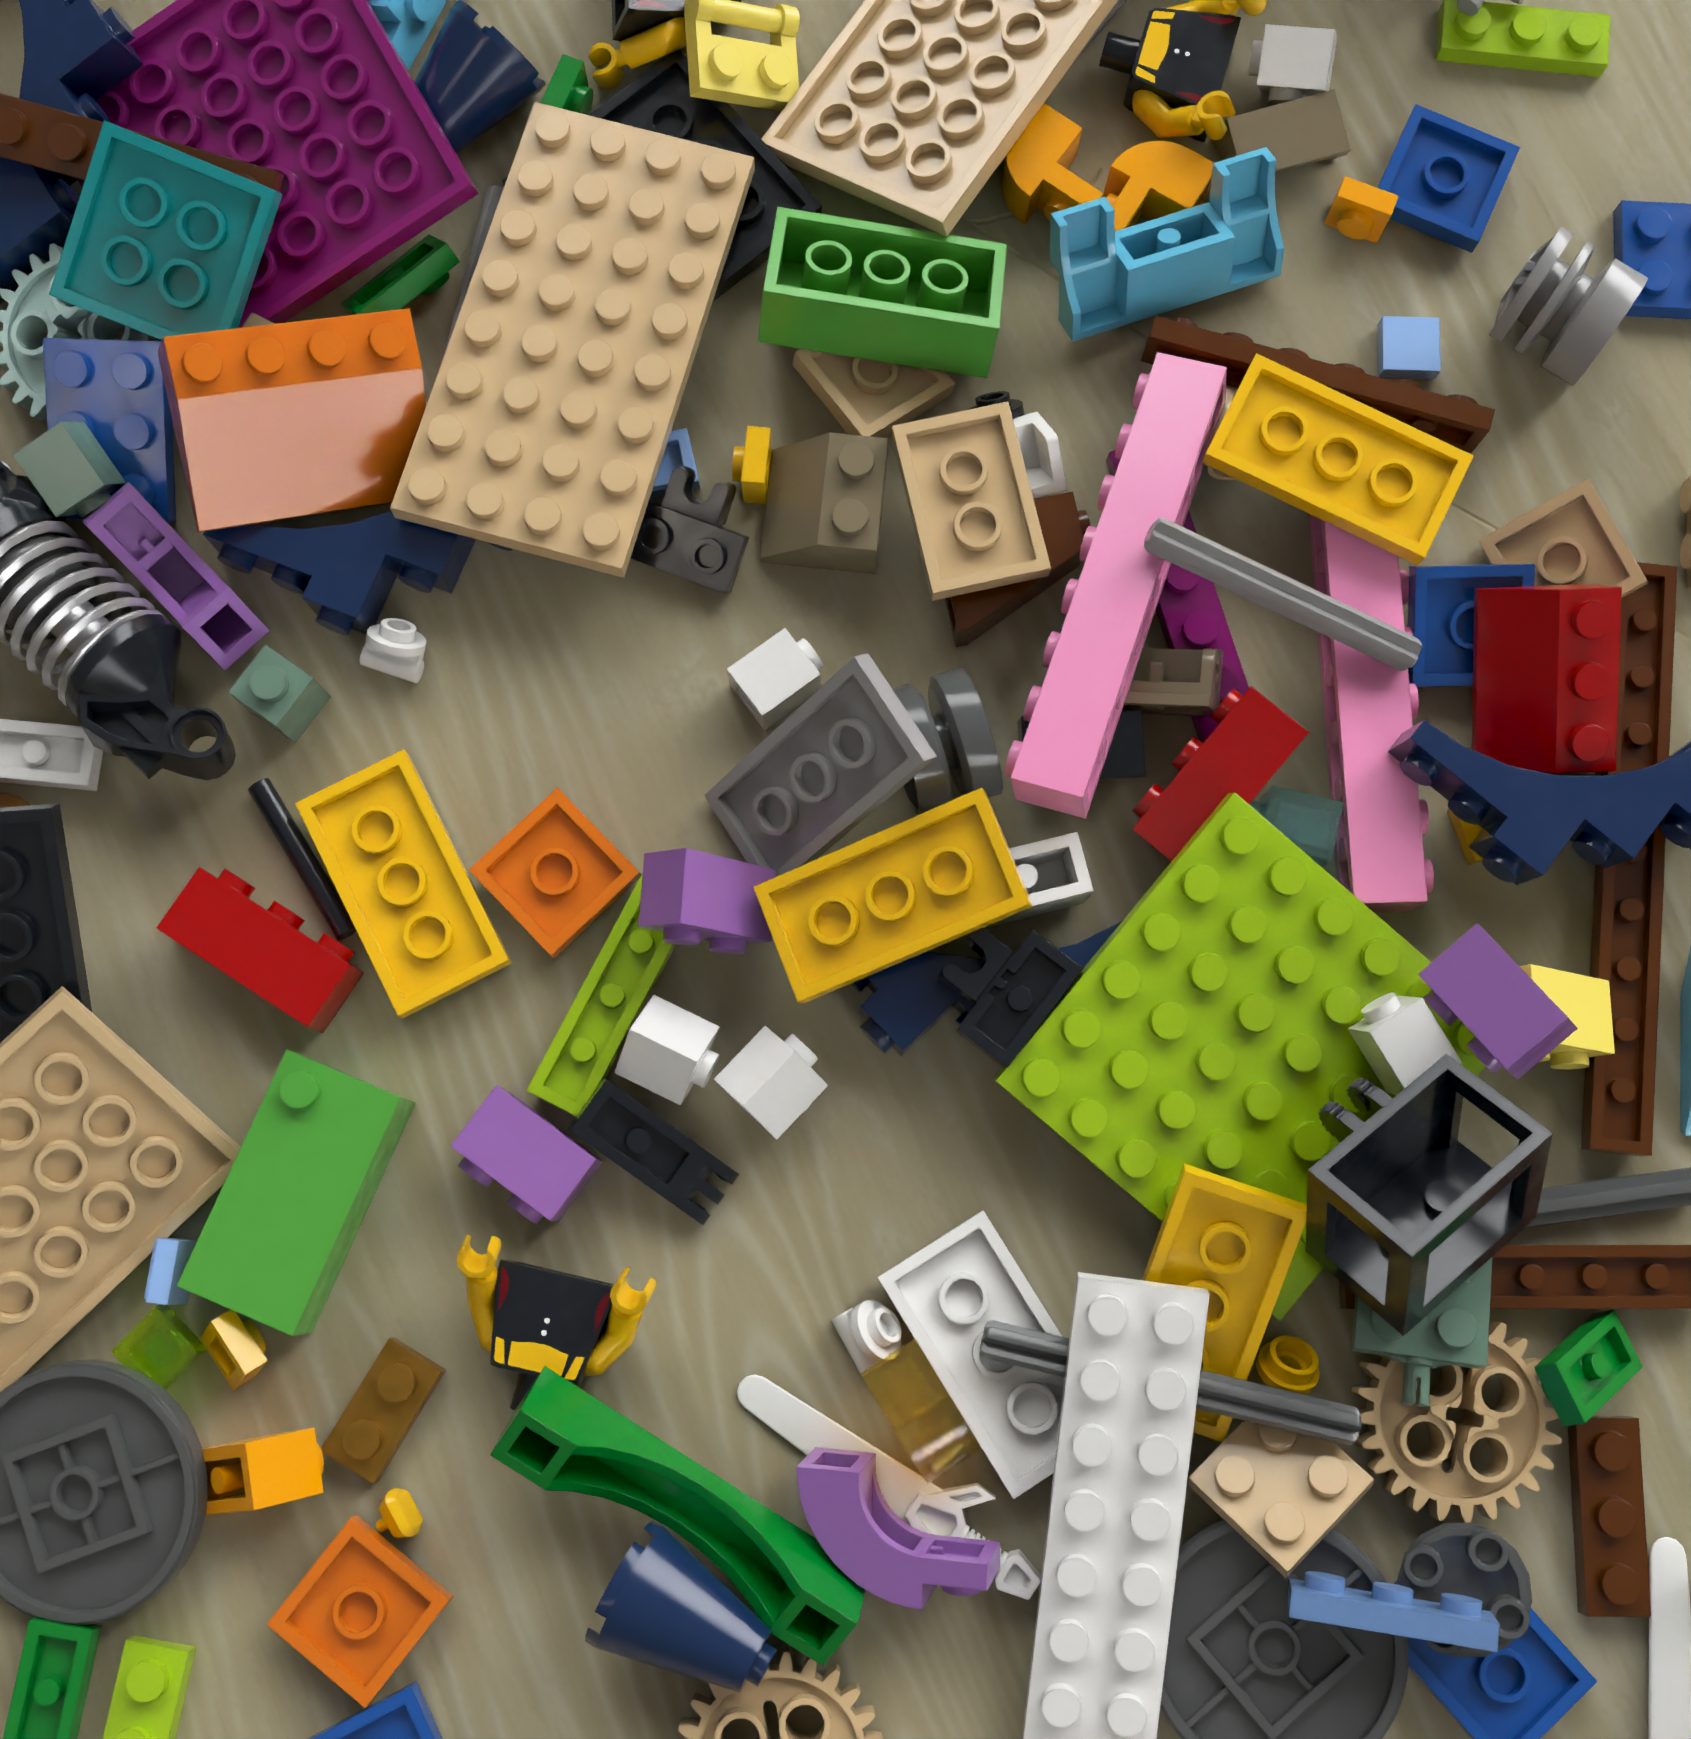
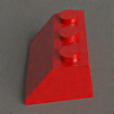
(1547, 676)

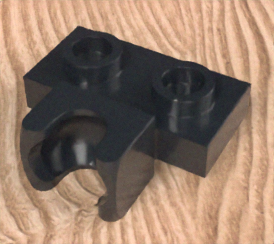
(689, 536)
(1009, 992)

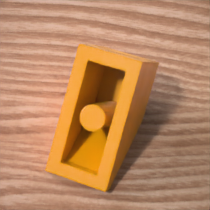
(263, 1471)

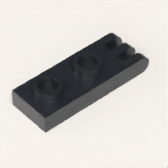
(650, 1149)

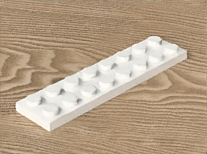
(1115, 1509)

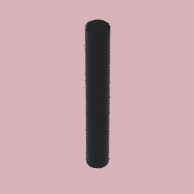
(302, 858)

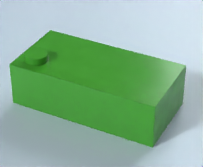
(882, 292)
(296, 1195)

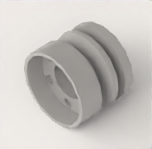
(1567, 306)

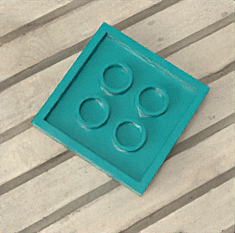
(163, 238)

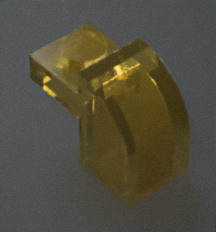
(920, 1411)

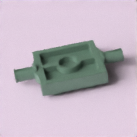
(1448, 1335)

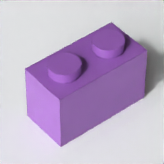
(703, 898)
(1496, 1002)
(525, 1156)

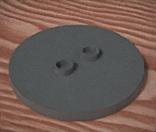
(95, 1491)
(1255, 1672)

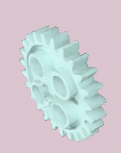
(30, 316)

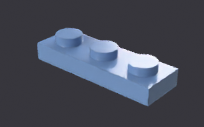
(1393, 1611)

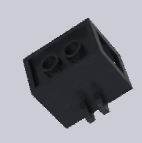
(1409, 1207)

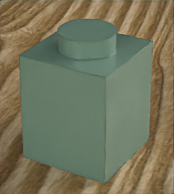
(70, 469)
(279, 693)

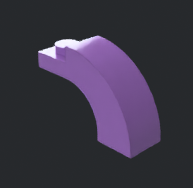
(176, 576)
(878, 1547)

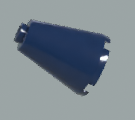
(473, 77)
(680, 1617)

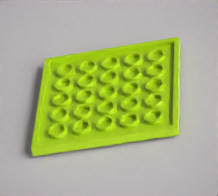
(1221, 1023)

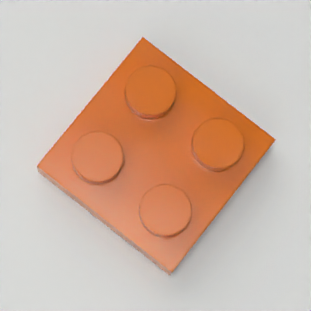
(555, 873)
(360, 1610)

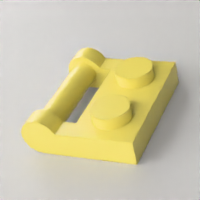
(738, 68)

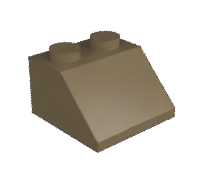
(826, 503)

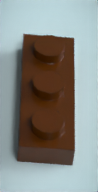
(1609, 1517)

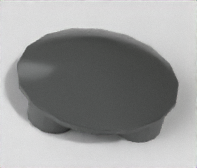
(1473, 1564)

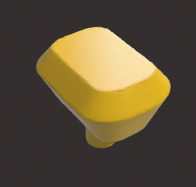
(399, 1514)

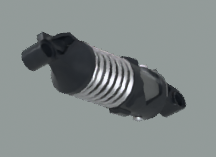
(120, 665)

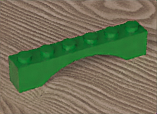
(585, 1447)

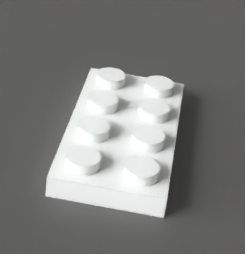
(946, 1301)

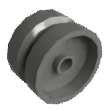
(958, 736)

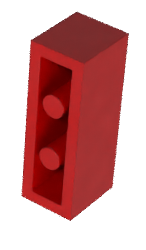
(1237, 757)
(262, 947)

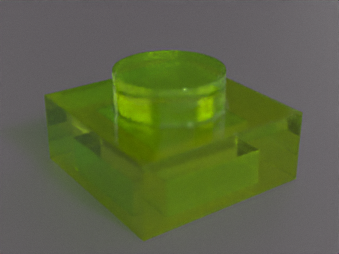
(160, 1346)

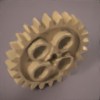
(1511, 1427)
(788, 1688)

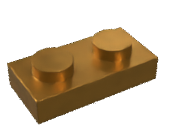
(383, 1410)

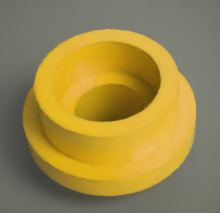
(1288, 1364)

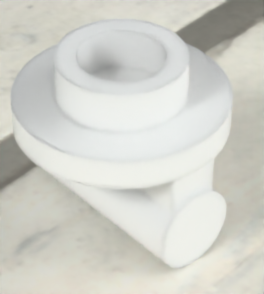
(395, 649)
(868, 1332)

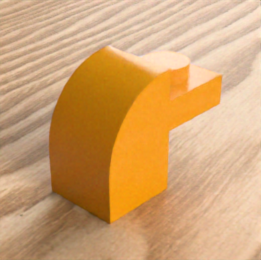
(1038, 165)
(1156, 182)

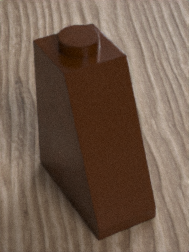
(1063, 535)

